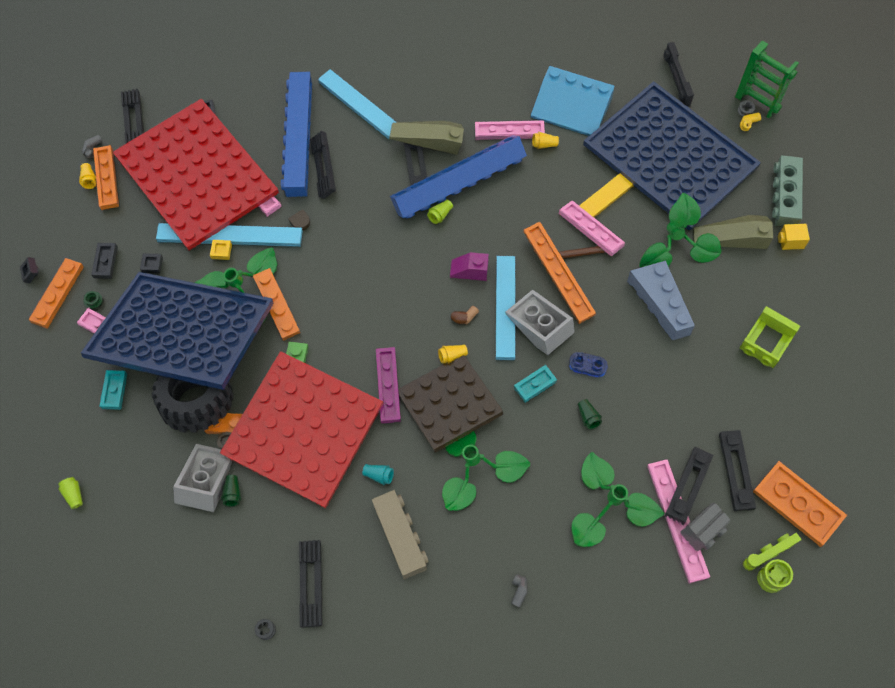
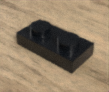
(104, 260)

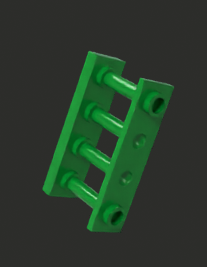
(749, 78)

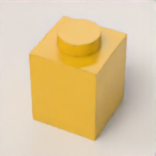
(793, 236)

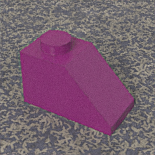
(470, 266)

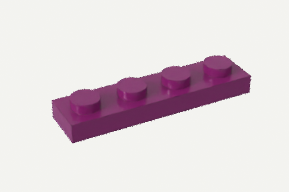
(388, 385)

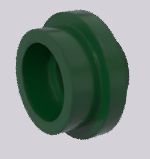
(91, 295)

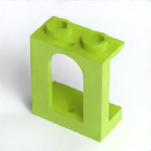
(780, 324)

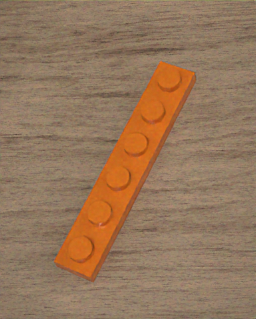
(559, 272)

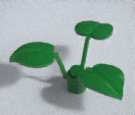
(683, 213)
(258, 263)
(459, 493)
(640, 512)

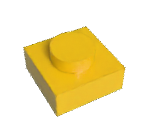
(221, 249)

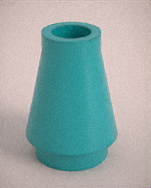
(380, 473)

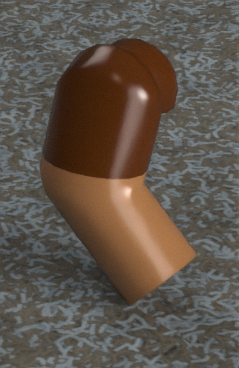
(464, 317)

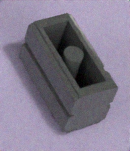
(705, 527)

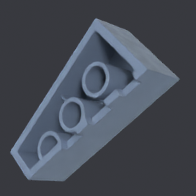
(663, 298)

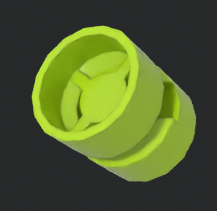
(775, 576)

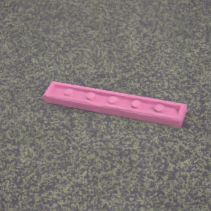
(665, 487)

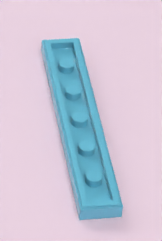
(357, 102)
(504, 300)

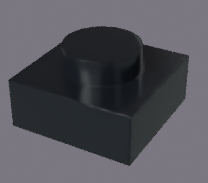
(151, 263)
(29, 270)

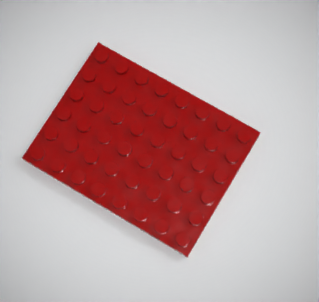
(195, 173)

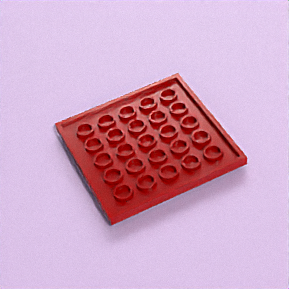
(302, 429)

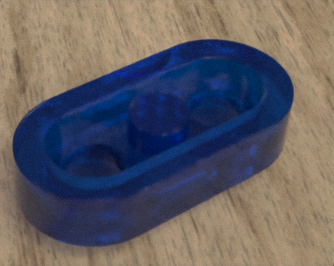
(587, 365)

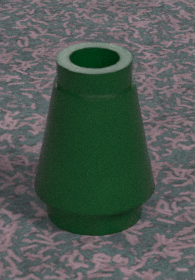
(590, 416)
(231, 491)

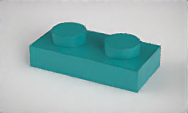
(535, 383)
(113, 390)

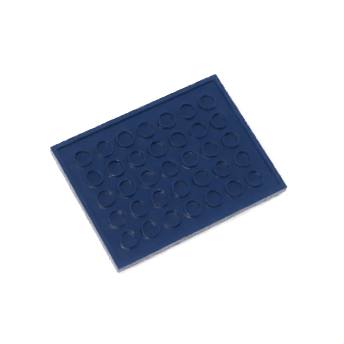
(671, 151)
(179, 330)

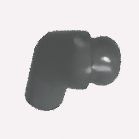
(89, 145)
(521, 591)

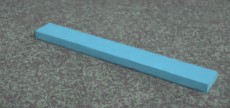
(243, 235)

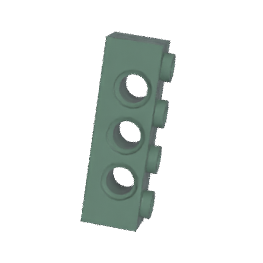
(788, 190)

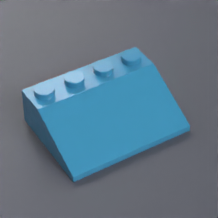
(572, 101)

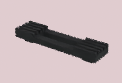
(684, 88)
(129, 100)
(414, 179)
(326, 183)
(741, 498)
(678, 508)
(310, 614)

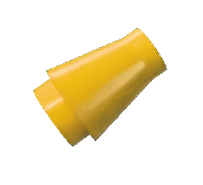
(543, 140)
(87, 176)
(451, 353)

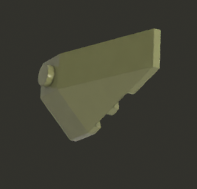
(435, 135)
(740, 232)

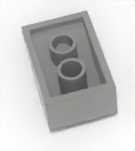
(541, 321)
(202, 478)

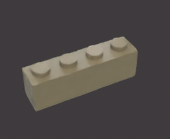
(399, 534)

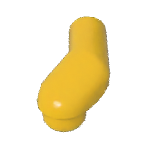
(747, 121)

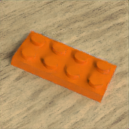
(800, 503)

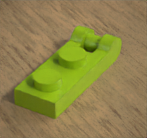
(770, 551)

